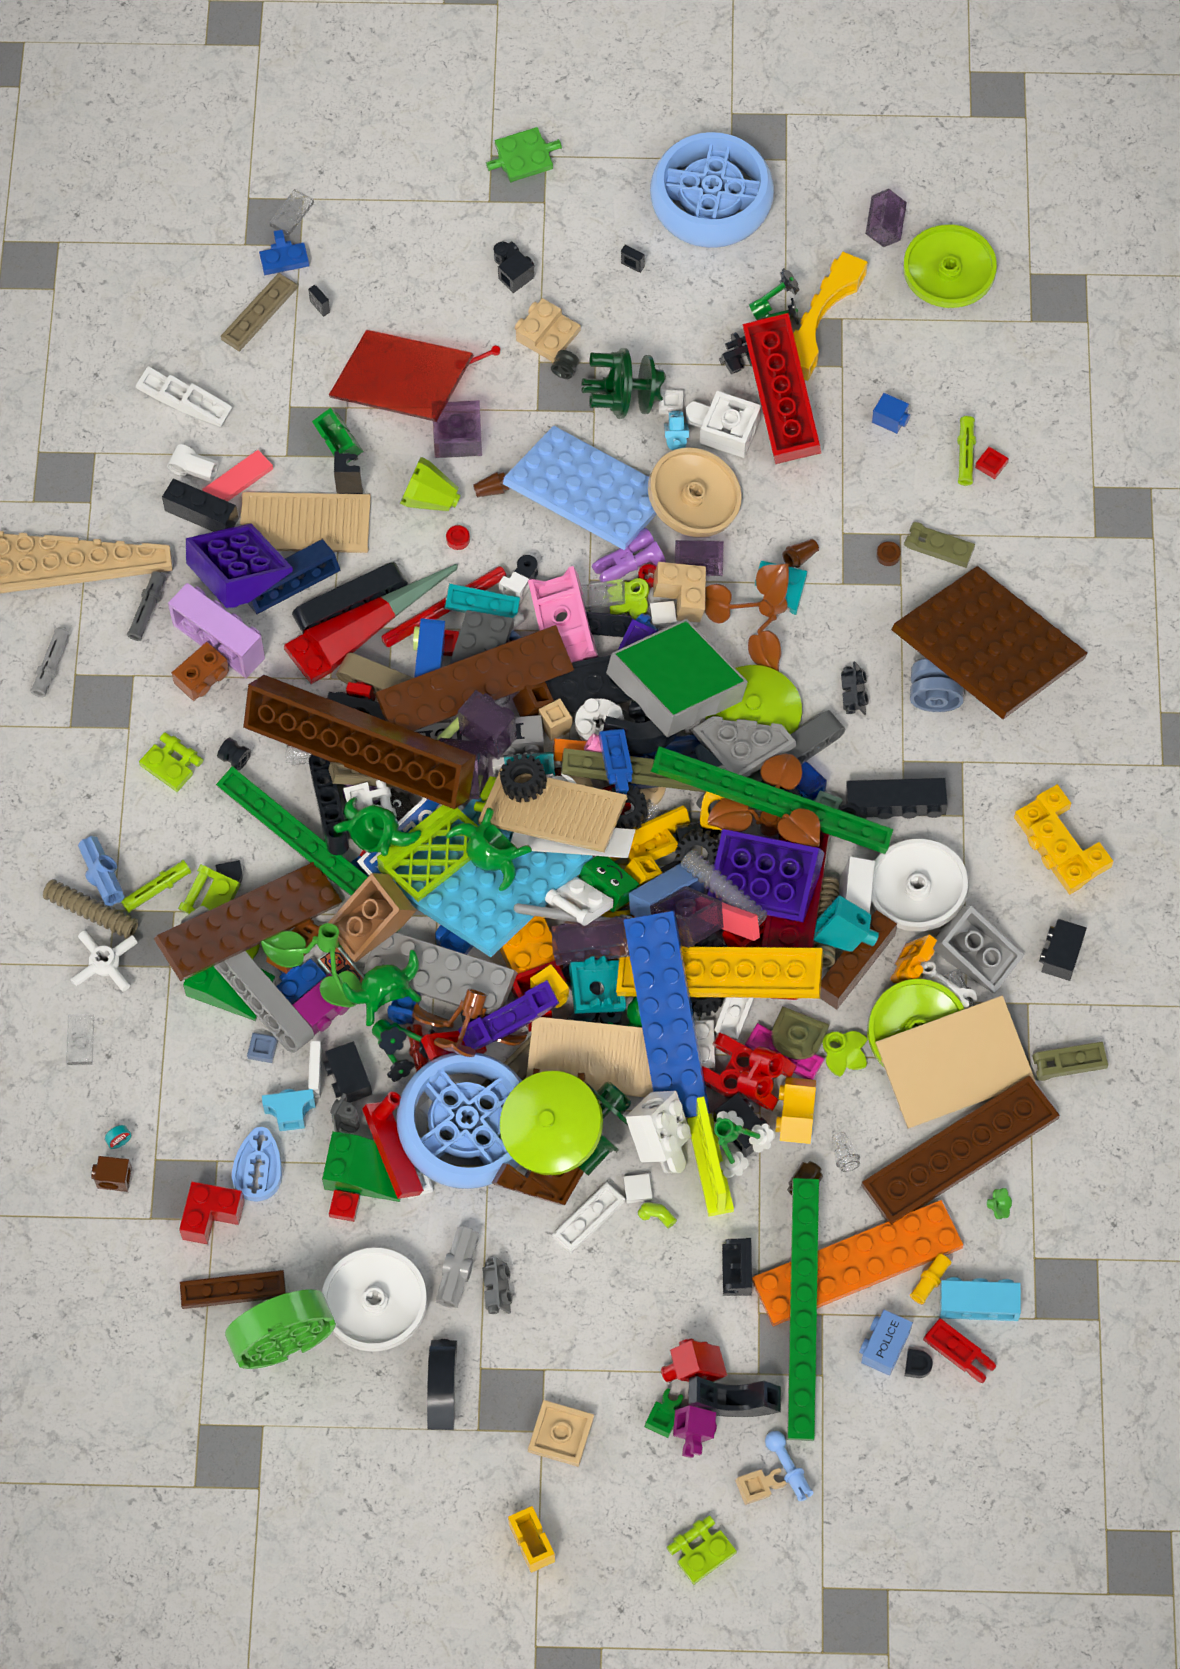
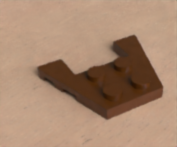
(545, 1187)

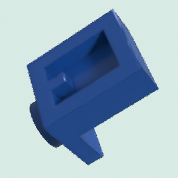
(451, 941)
(402, 1010)

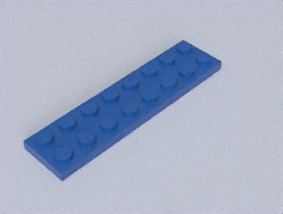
(666, 1008)

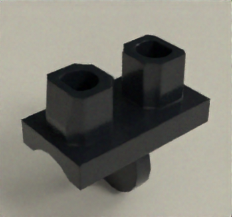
(732, 357)

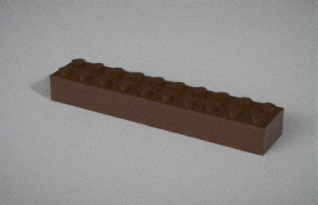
(359, 741)

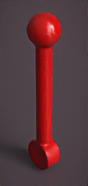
(495, 350)

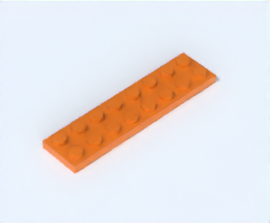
(865, 1259)

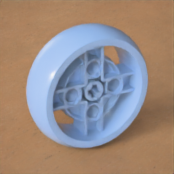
(710, 203)
(436, 1083)

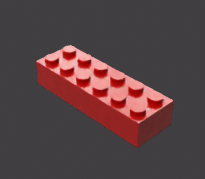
(781, 388)

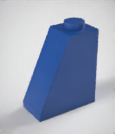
(430, 646)

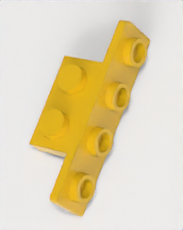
(656, 835)

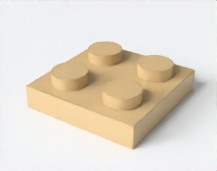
(561, 1433)

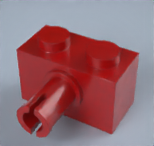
(693, 1360)

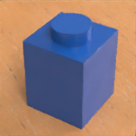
(891, 413)

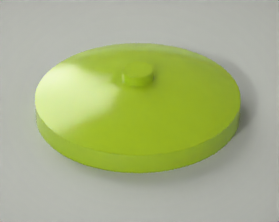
(949, 266)
(767, 699)
(907, 1007)
(551, 1122)

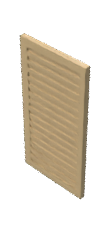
(302, 519)
(561, 814)
(592, 1048)

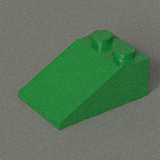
(214, 990)
(356, 1168)

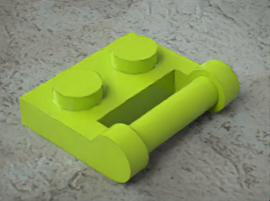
(221, 890)

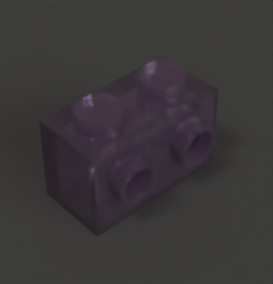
(886, 218)
(701, 554)

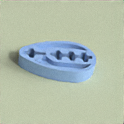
(244, 1169)

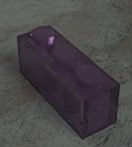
(594, 940)

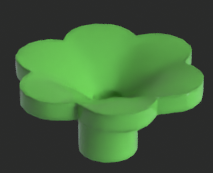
(1000, 1203)

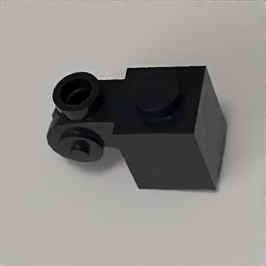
(514, 268)

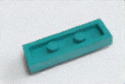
(465, 598)

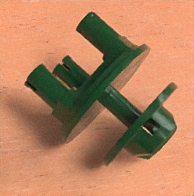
(617, 387)
(611, 1100)

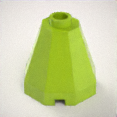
(430, 489)

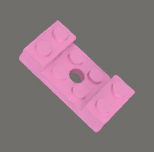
(559, 596)

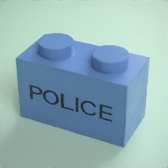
(886, 1342)

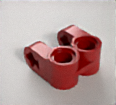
(733, 1070)
(757, 1081)

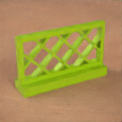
(430, 827)

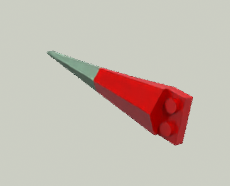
(326, 644)

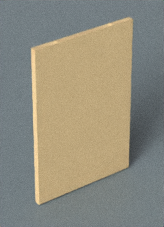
(954, 1061)

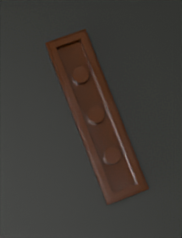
(232, 1289)

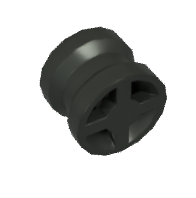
(564, 364)

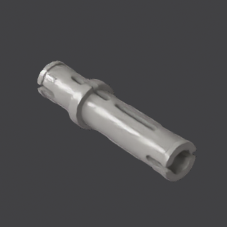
(46, 671)

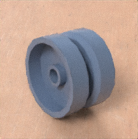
(934, 689)

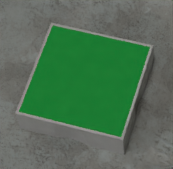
(676, 677)

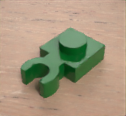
(663, 1415)

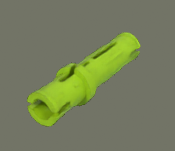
(966, 457)
(164, 880)

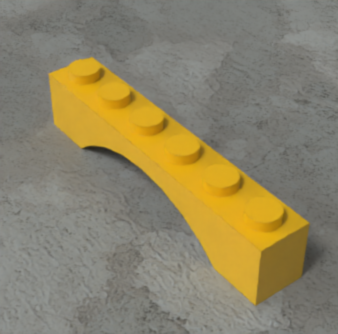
(845, 279)

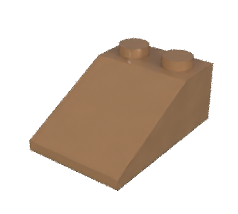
(371, 915)

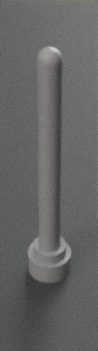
(552, 913)

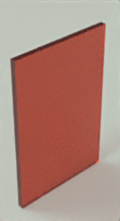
(401, 375)

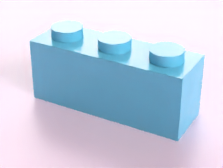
(980, 1299)

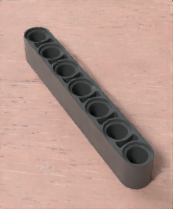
(809, 741)

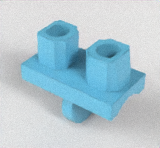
(676, 430)

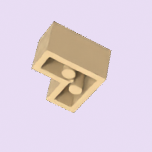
(682, 583)

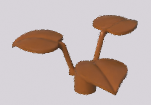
(773, 584)
(800, 827)
(472, 1007)

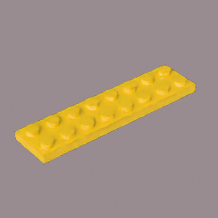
(743, 972)

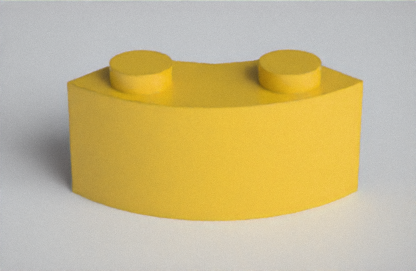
(798, 1110)

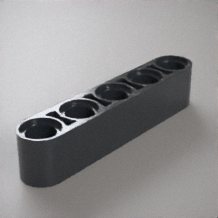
(349, 596)
(328, 805)

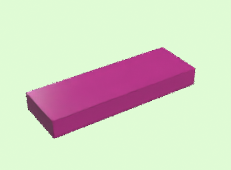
(805, 1068)

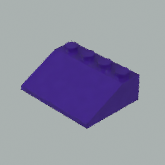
(236, 563)
(771, 872)

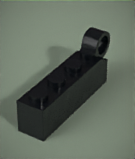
(896, 798)

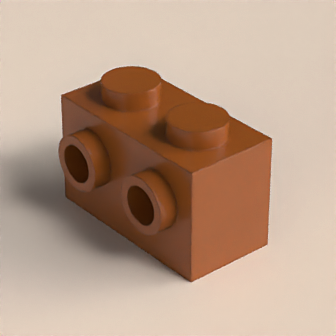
(200, 671)

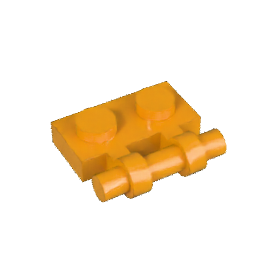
(911, 957)

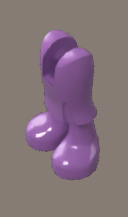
(623, 561)

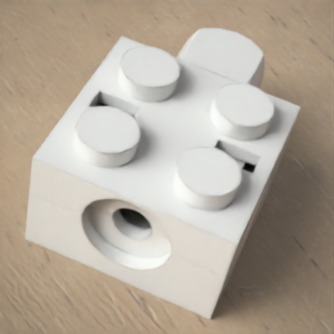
(726, 423)
(660, 1130)

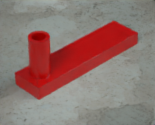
(386, 1136)

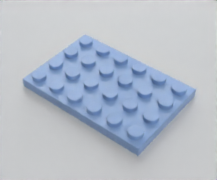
(584, 487)

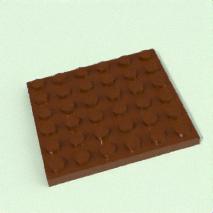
(989, 642)

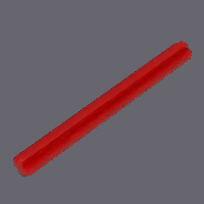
(437, 610)

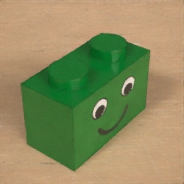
(609, 879)

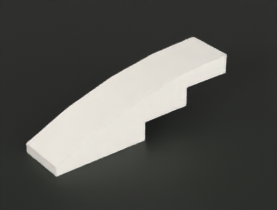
(183, 397)

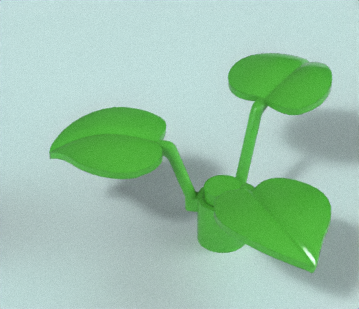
(289, 949)

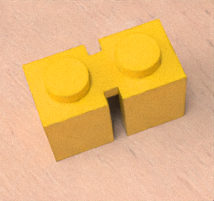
(526, 1531)

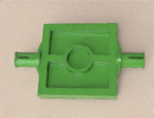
(523, 154)

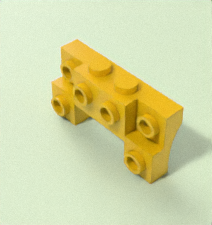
(1056, 844)

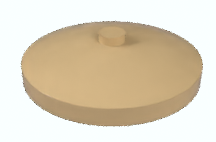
(694, 492)

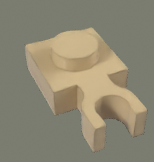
(756, 1485)

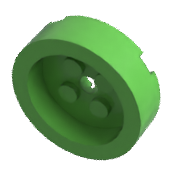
(280, 1328)

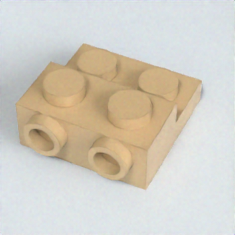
(546, 329)

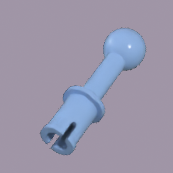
(776, 1442)

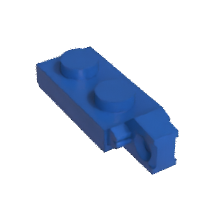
(616, 759)

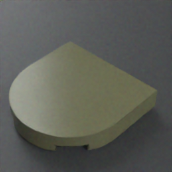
(797, 1034)

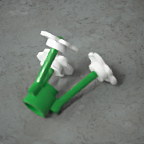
(727, 1129)

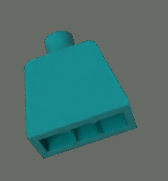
(844, 926)

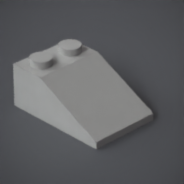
(977, 949)

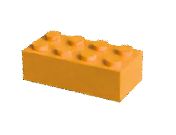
(529, 947)

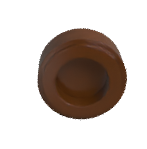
(888, 553)

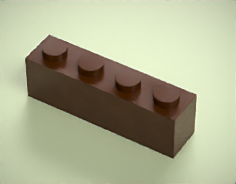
(854, 964)

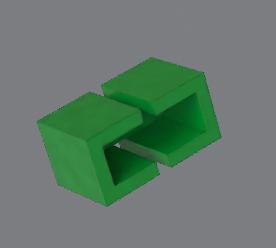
(334, 430)

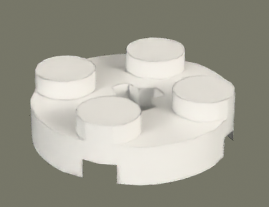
(592, 711)

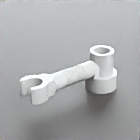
(932, 974)

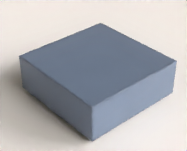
(262, 1048)

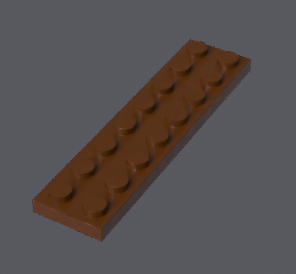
(493, 672)
(247, 921)
(960, 1150)

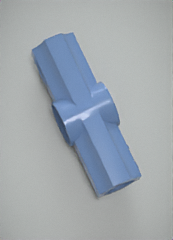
(101, 870)

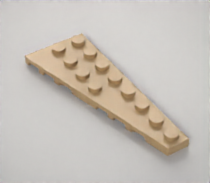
(62, 560)

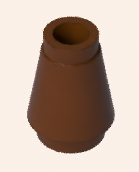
(491, 485)
(799, 553)

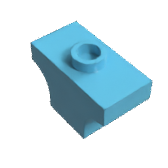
(289, 1107)

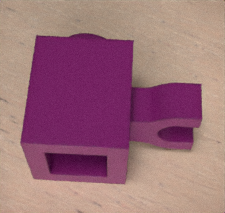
(694, 1426)

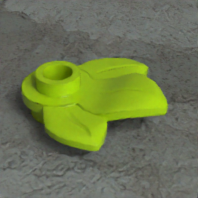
(634, 601)
(848, 1052)

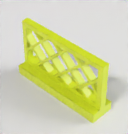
(708, 1160)

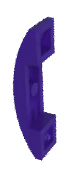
(510, 1017)

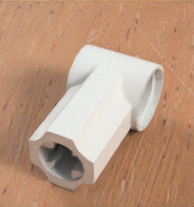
(186, 461)

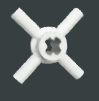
(102, 968)

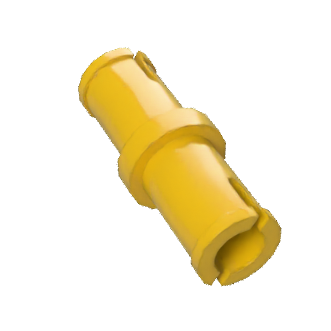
(930, 1279)

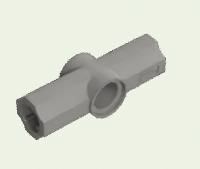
(457, 1267)

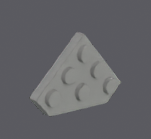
(744, 743)

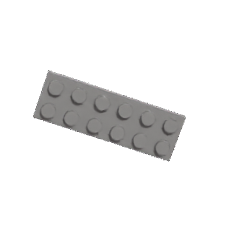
(444, 972)

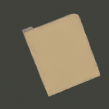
(555, 719)

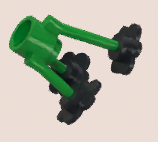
(761, 307)
(390, 1039)

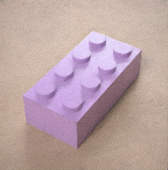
(211, 623)

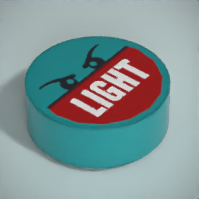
(117, 1136)

